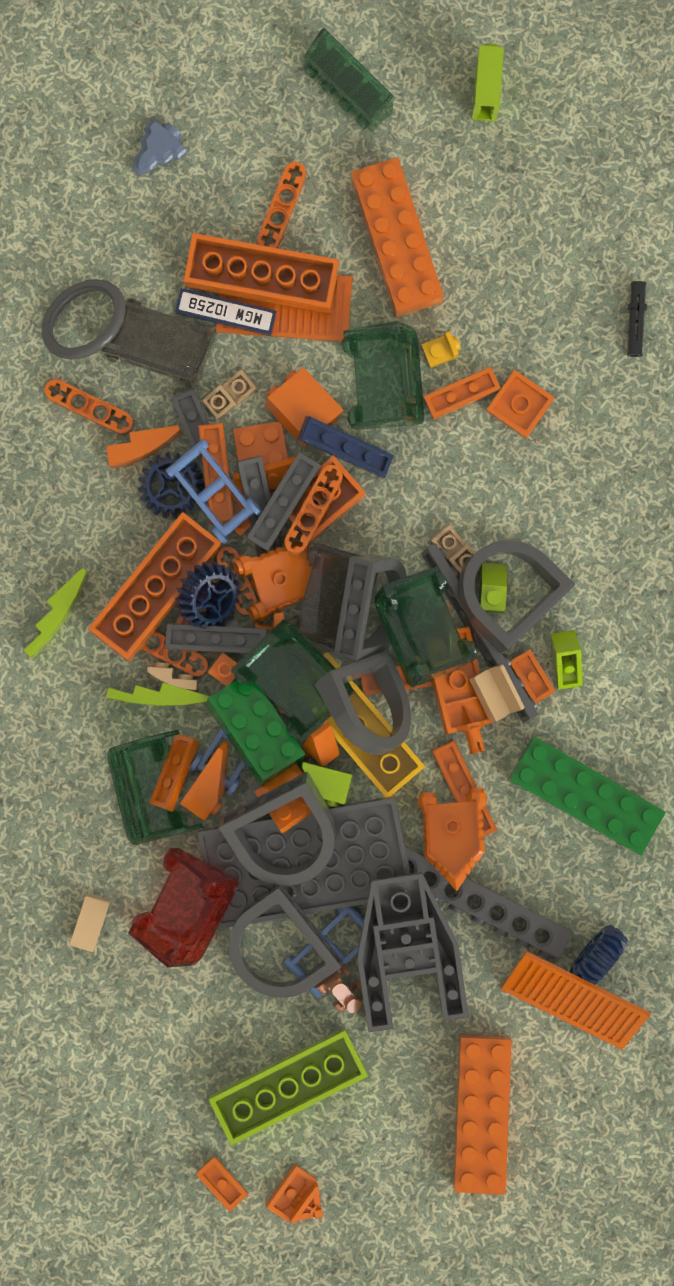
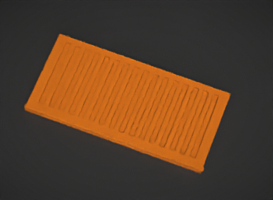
(304, 323)
(575, 1000)

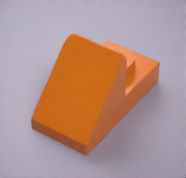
(321, 745)

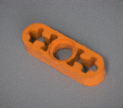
(250, 596)

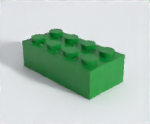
(255, 730)

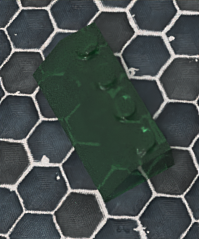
(348, 81)

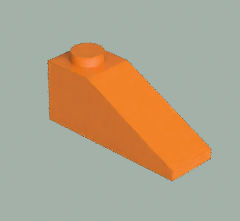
(209, 786)

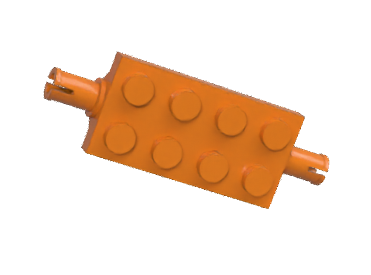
(459, 703)

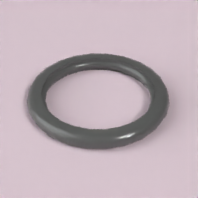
(103, 339)

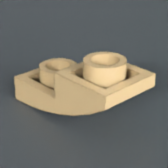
(230, 394)
(454, 547)
(166, 674)
(89, 922)

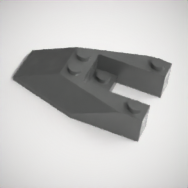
(406, 938)

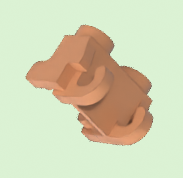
(341, 991)

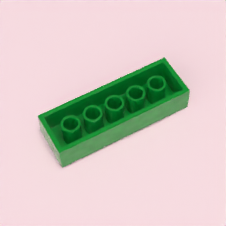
(586, 795)

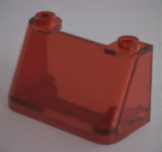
(185, 910)

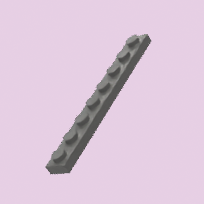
(436, 557)

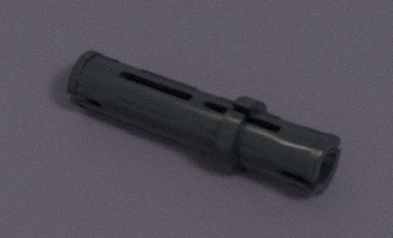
(638, 289)

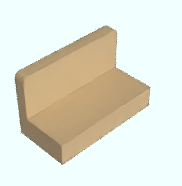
(496, 692)

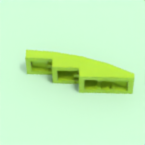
(62, 604)
(168, 696)

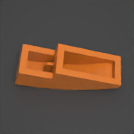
(142, 445)

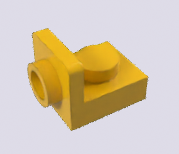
(441, 350)

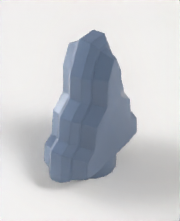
(158, 147)

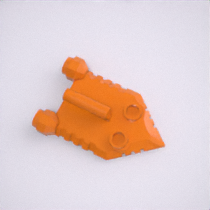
(277, 577)
(453, 834)

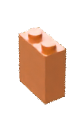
(300, 398)

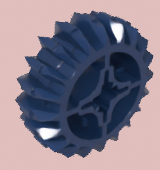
(162, 493)
(215, 597)
(599, 954)

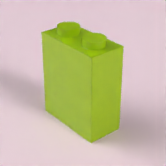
(487, 82)

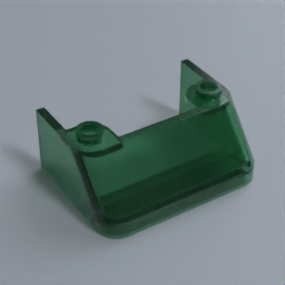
(135, 773)

